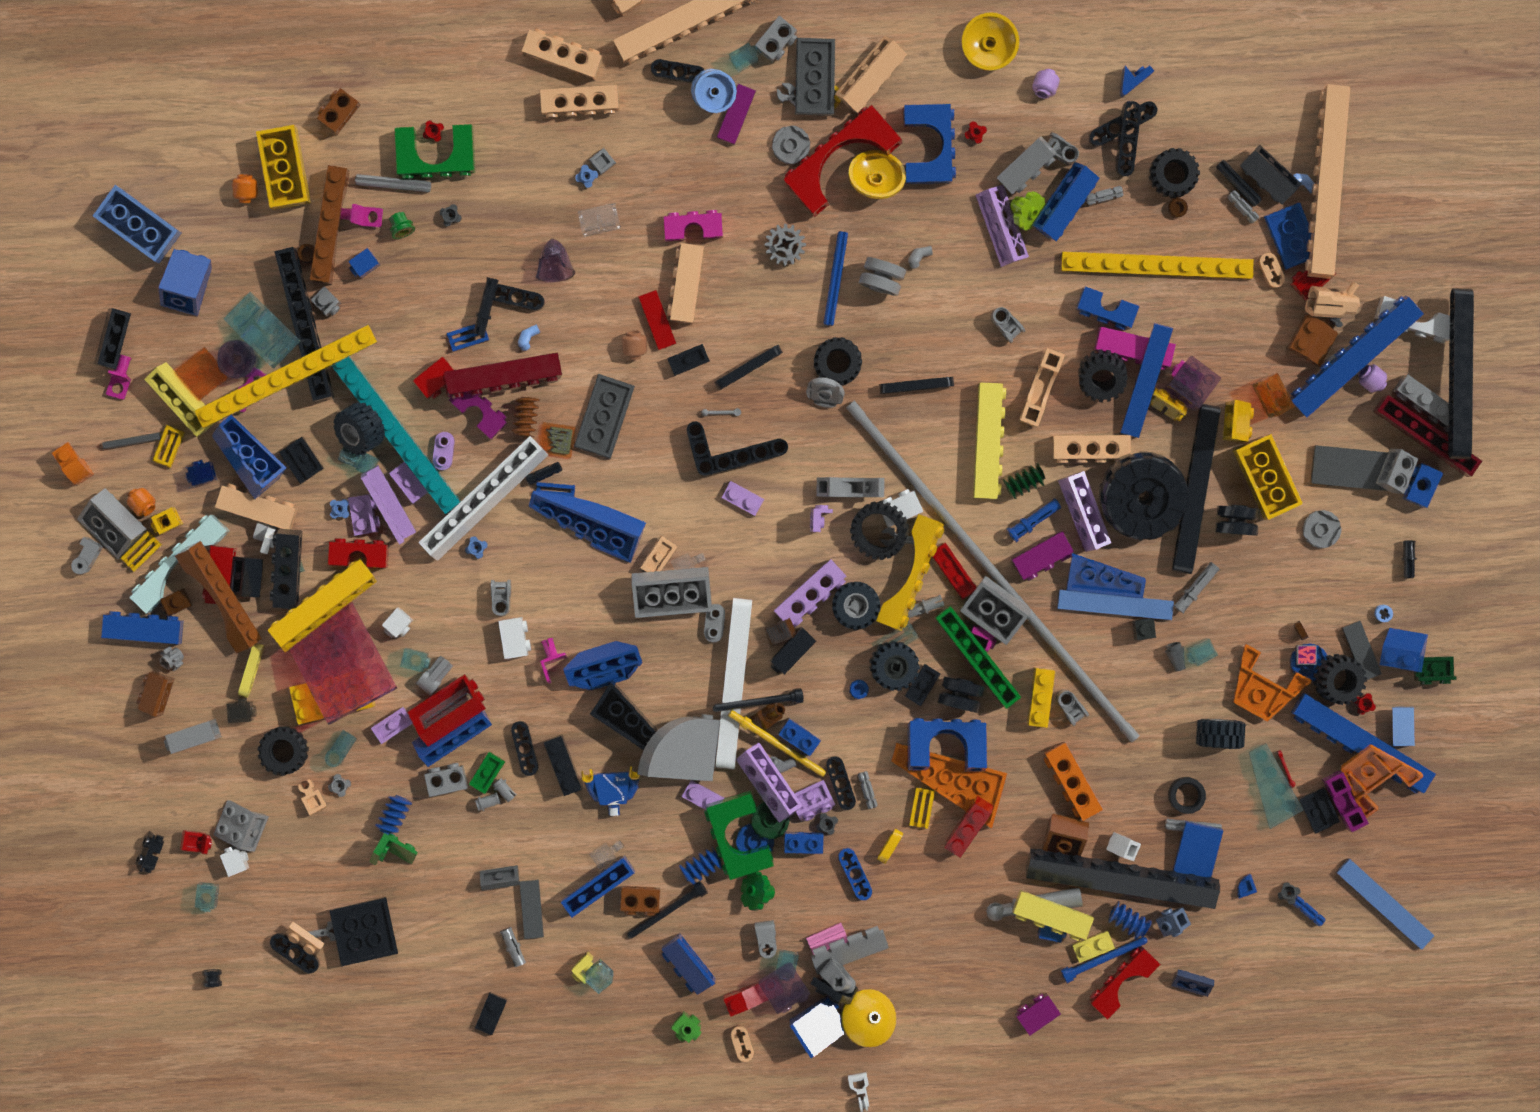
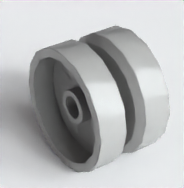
(882, 276)

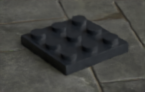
(363, 931)

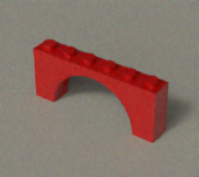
(866, 128)

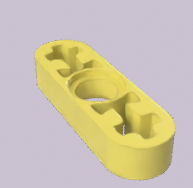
(251, 670)

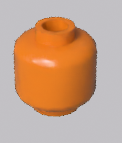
(244, 188)
(141, 502)

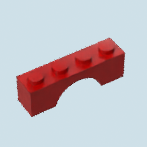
(1139, 964)

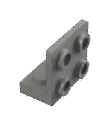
(240, 826)

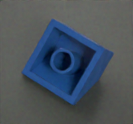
(1404, 650)

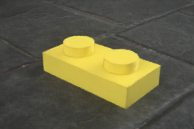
(1093, 946)

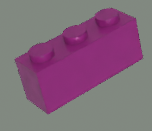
(1042, 556)

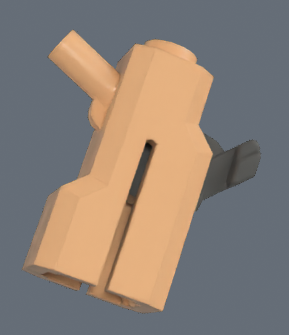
(1332, 304)

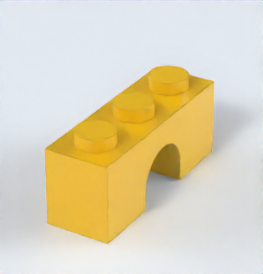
(1041, 697)

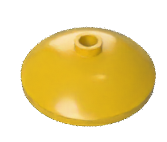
(992, 28)
(880, 168)
(858, 1022)

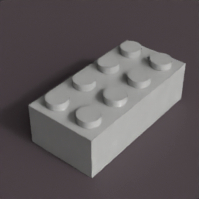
(671, 592)

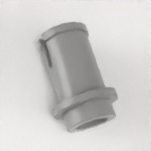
(502, 787)
(488, 801)

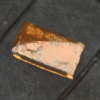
(1273, 395)

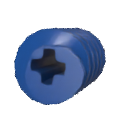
(393, 815)
(701, 866)
(1129, 920)

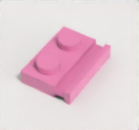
(827, 936)

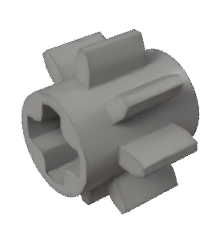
(171, 658)

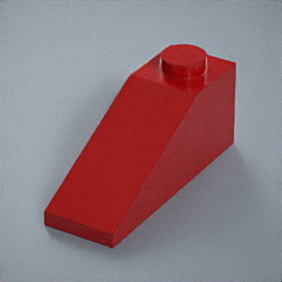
(744, 999)

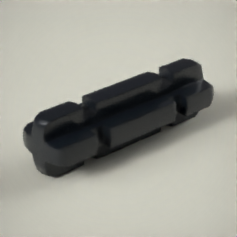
(544, 473)

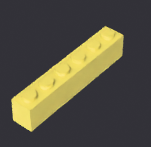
(988, 440)

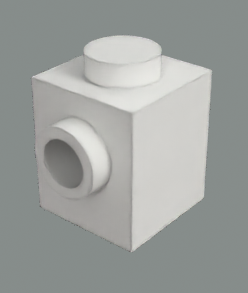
(397, 623)
(1123, 846)
(234, 860)

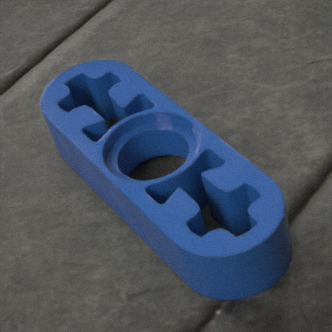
(856, 888)

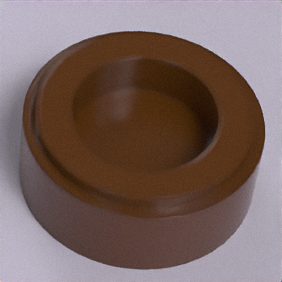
(1177, 207)
(306, 253)
(1300, 630)

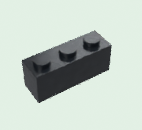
(1270, 174)
(112, 338)
(563, 765)

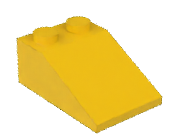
(1237, 421)

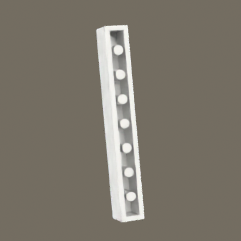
(483, 498)

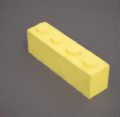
(177, 396)
(1053, 915)

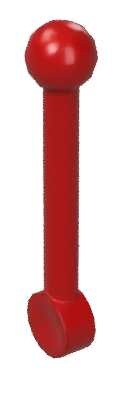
(1291, 783)

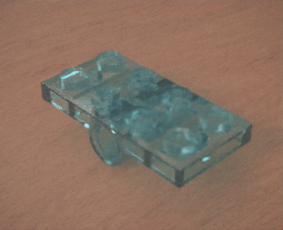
(262, 330)

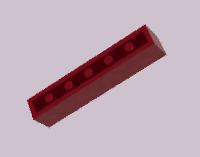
(502, 375)
(1423, 434)

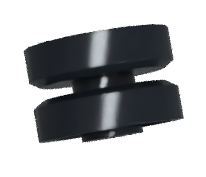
(1237, 520)
(961, 693)

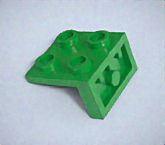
(390, 843)

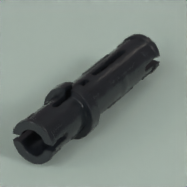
(485, 306)

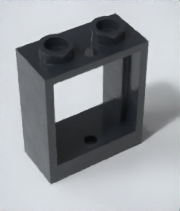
(792, 651)

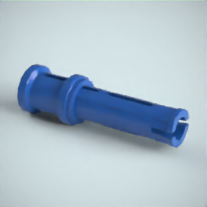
(1026, 525)

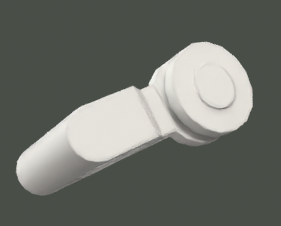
(863, 1104)

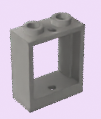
(192, 736)

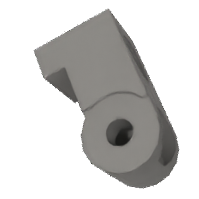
(87, 556)

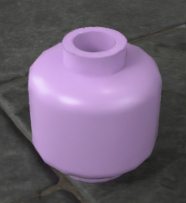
(1045, 83)
(1372, 378)

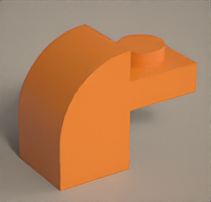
(72, 465)

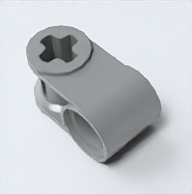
(1061, 147)
(1007, 324)
(501, 595)
(1073, 709)
(766, 935)
(838, 977)

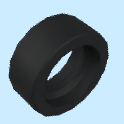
(1189, 809)

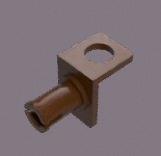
(768, 715)

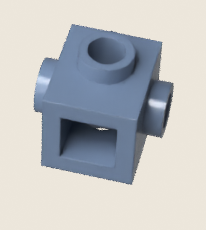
(1173, 922)

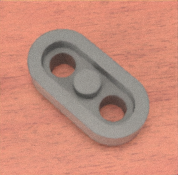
(714, 623)

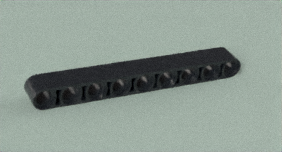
(1460, 373)
(1197, 486)

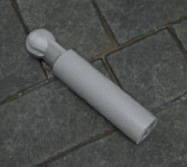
(1070, 898)

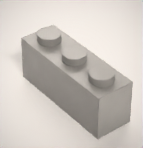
(1027, 166)

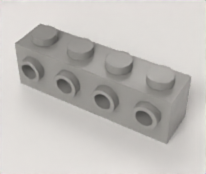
(1423, 400)

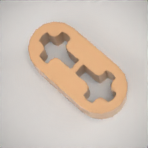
(1275, 268)
(746, 1041)

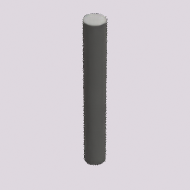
(131, 440)

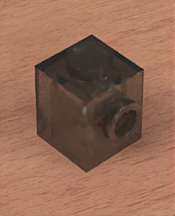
(241, 711)

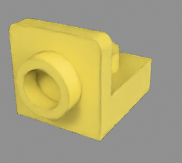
(583, 964)

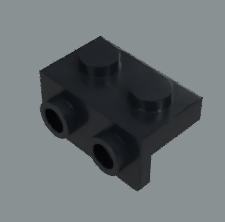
(837, 997)

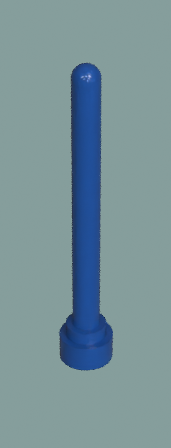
(1070, 973)

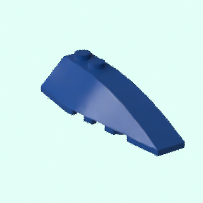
(601, 525)

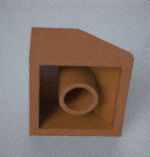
(1312, 340)
(155, 693)
(1066, 835)

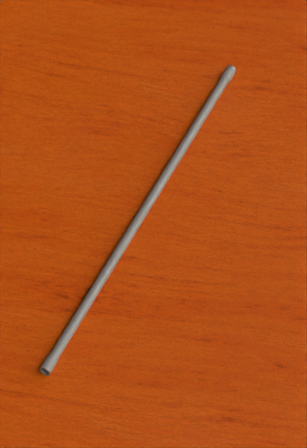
(861, 417)

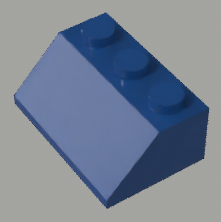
(688, 964)

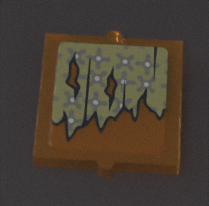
(557, 439)

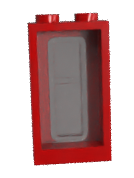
(447, 710)

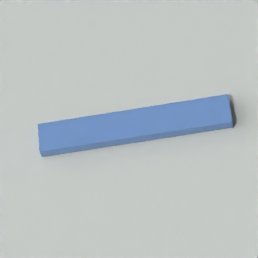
(1115, 604)
(1385, 903)

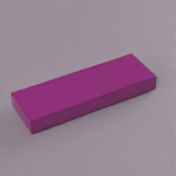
(736, 114)

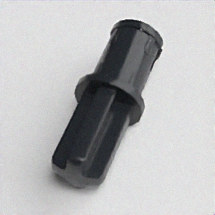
(1409, 558)

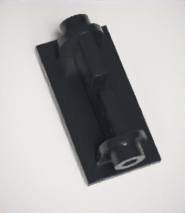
(146, 859)

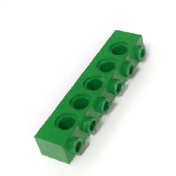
(977, 657)

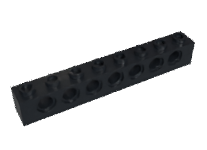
(302, 318)

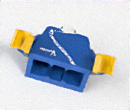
(612, 788)

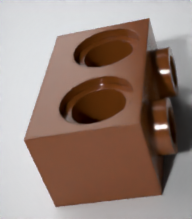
(343, 114)
(640, 895)

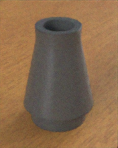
(1176, 655)

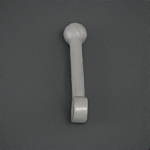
(736, 412)

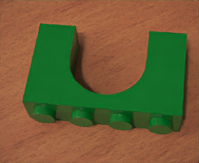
(460, 161)
(736, 862)

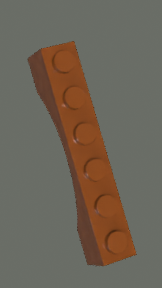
(329, 220)
(200, 565)

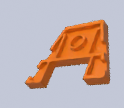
(1261, 694)
(1371, 769)

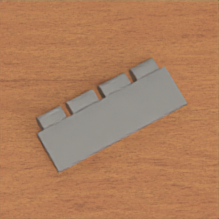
(854, 949)

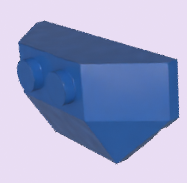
(602, 664)

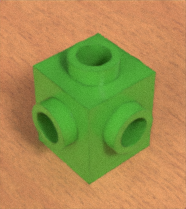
(683, 1021)

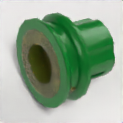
(400, 226)

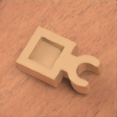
(313, 800)

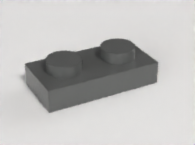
(499, 877)

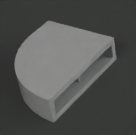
(682, 749)

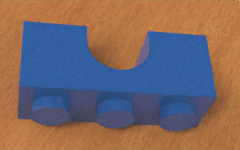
(1090, 304)

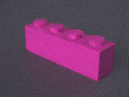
(1128, 346)

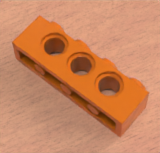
(1091, 805)

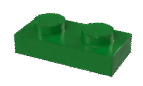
(487, 772)

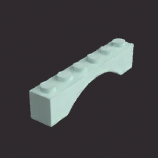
(152, 590)

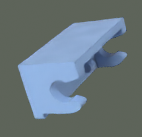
(1403, 726)

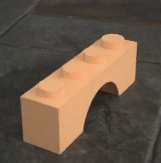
(1040, 388)

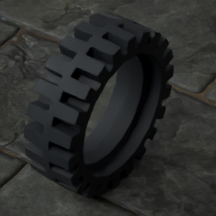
(866, 546)

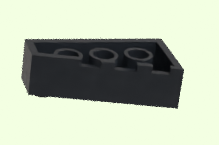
(623, 716)

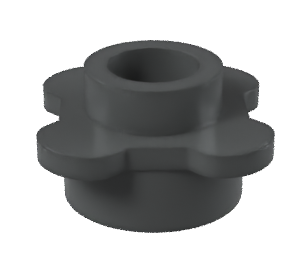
(444, 212)
(831, 820)
(1289, 888)

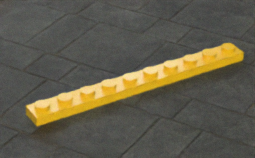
(1157, 265)
(286, 376)

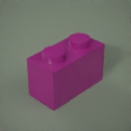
(1037, 1013)

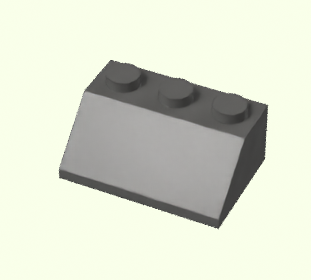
(111, 523)

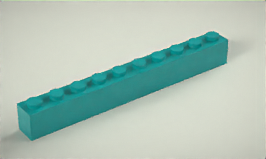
(398, 435)

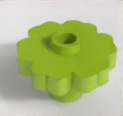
(1027, 209)

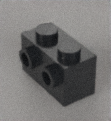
(246, 576)

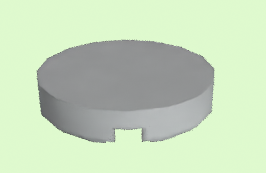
(791, 144)
(825, 392)
(1321, 529)

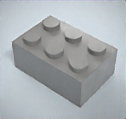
(996, 610)

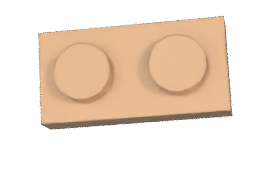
(658, 555)
(304, 939)

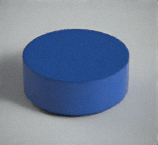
(859, 689)

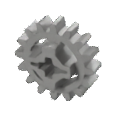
(781, 235)

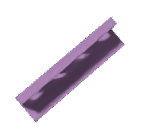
(999, 226)
(388, 503)

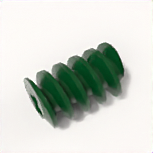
(1025, 481)

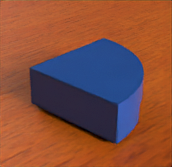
(1246, 886)

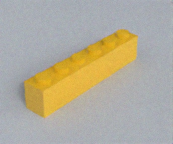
(322, 605)

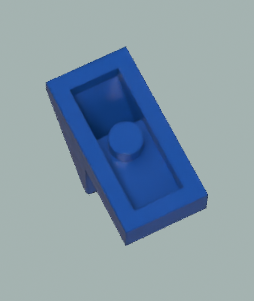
(1128, 80)

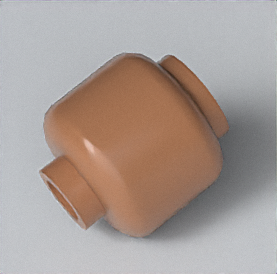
(634, 345)

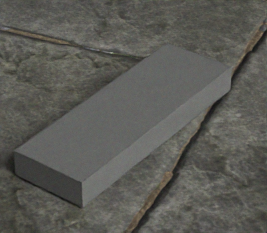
(1361, 648)
(531, 909)

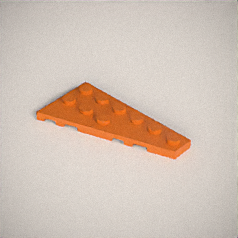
(951, 780)

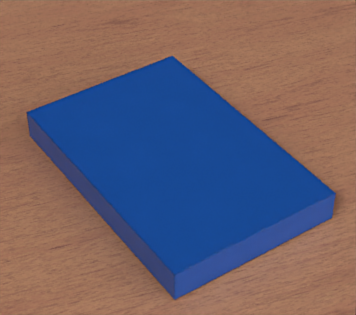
(1290, 234)
(1198, 849)

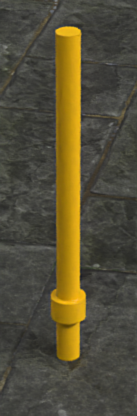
(746, 723)

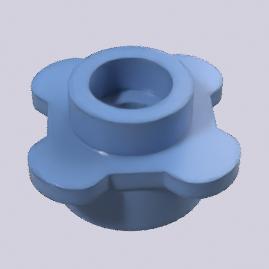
(586, 171)
(344, 508)
(471, 547)

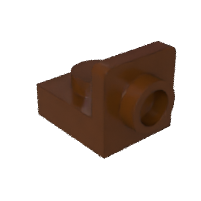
(175, 602)

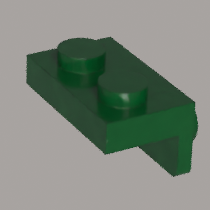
(1436, 669)

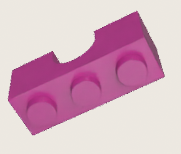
(710, 223)

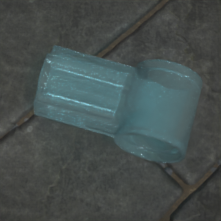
(361, 463)
(341, 747)

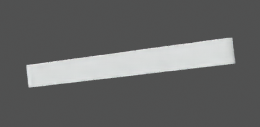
(733, 681)

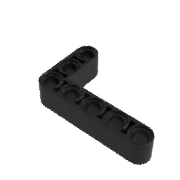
(732, 455)

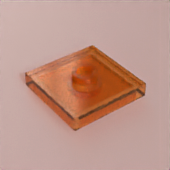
(201, 374)

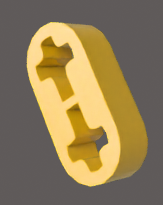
(890, 846)

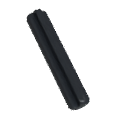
(1239, 183)

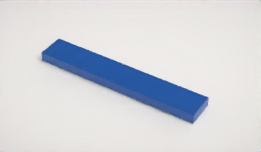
(1146, 380)

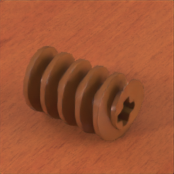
(525, 416)

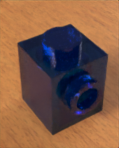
(201, 473)

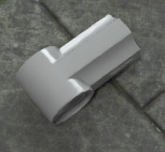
(432, 678)

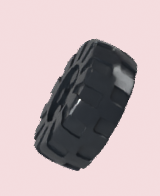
(1155, 511)

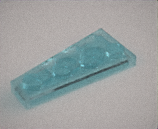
(1275, 792)

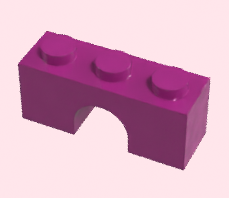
(491, 422)
(1344, 802)

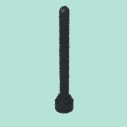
(795, 696)
(697, 891)

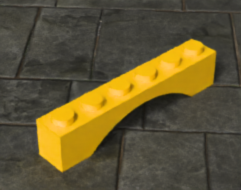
(925, 536)

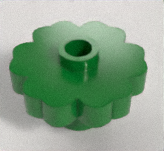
(756, 891)

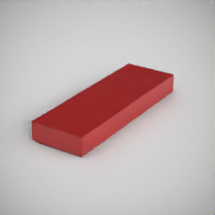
(657, 320)
(954, 571)

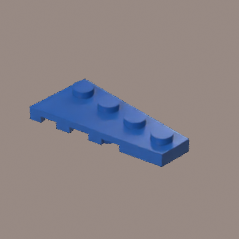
(1099, 578)

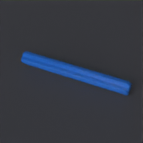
(835, 278)

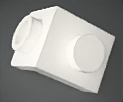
(264, 532)

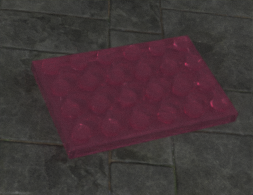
(342, 665)

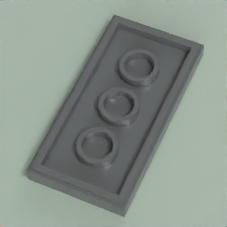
(815, 76)
(604, 416)
(1347, 467)

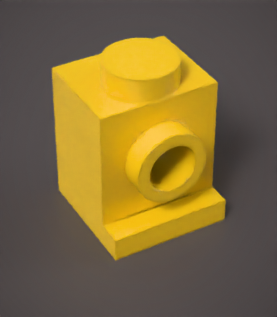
(172, 515)

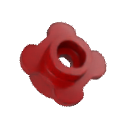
(428, 130)
(975, 137)
(1370, 704)

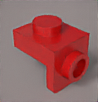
(195, 842)

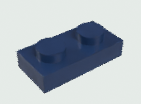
(1193, 982)

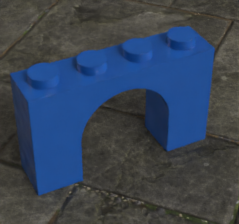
(938, 118)
(971, 734)

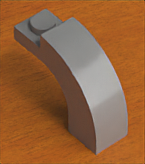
(850, 487)

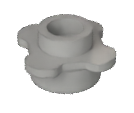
(344, 785)

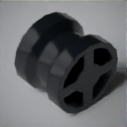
(212, 977)

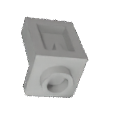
(326, 302)

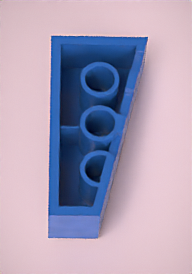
(248, 457)

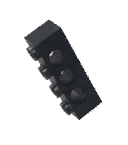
(292, 540)

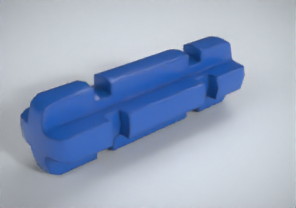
(1310, 912)

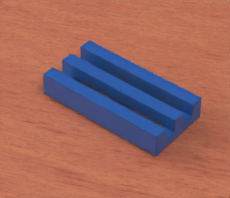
(462, 330)
(572, 487)

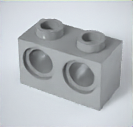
(772, 36)
(1397, 471)
(447, 784)

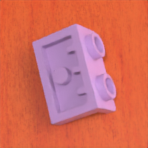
(363, 514)
(816, 520)
(814, 801)

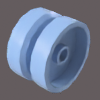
(724, 94)

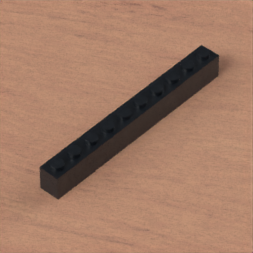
(1122, 878)

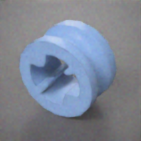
(1378, 615)

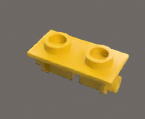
(1174, 407)

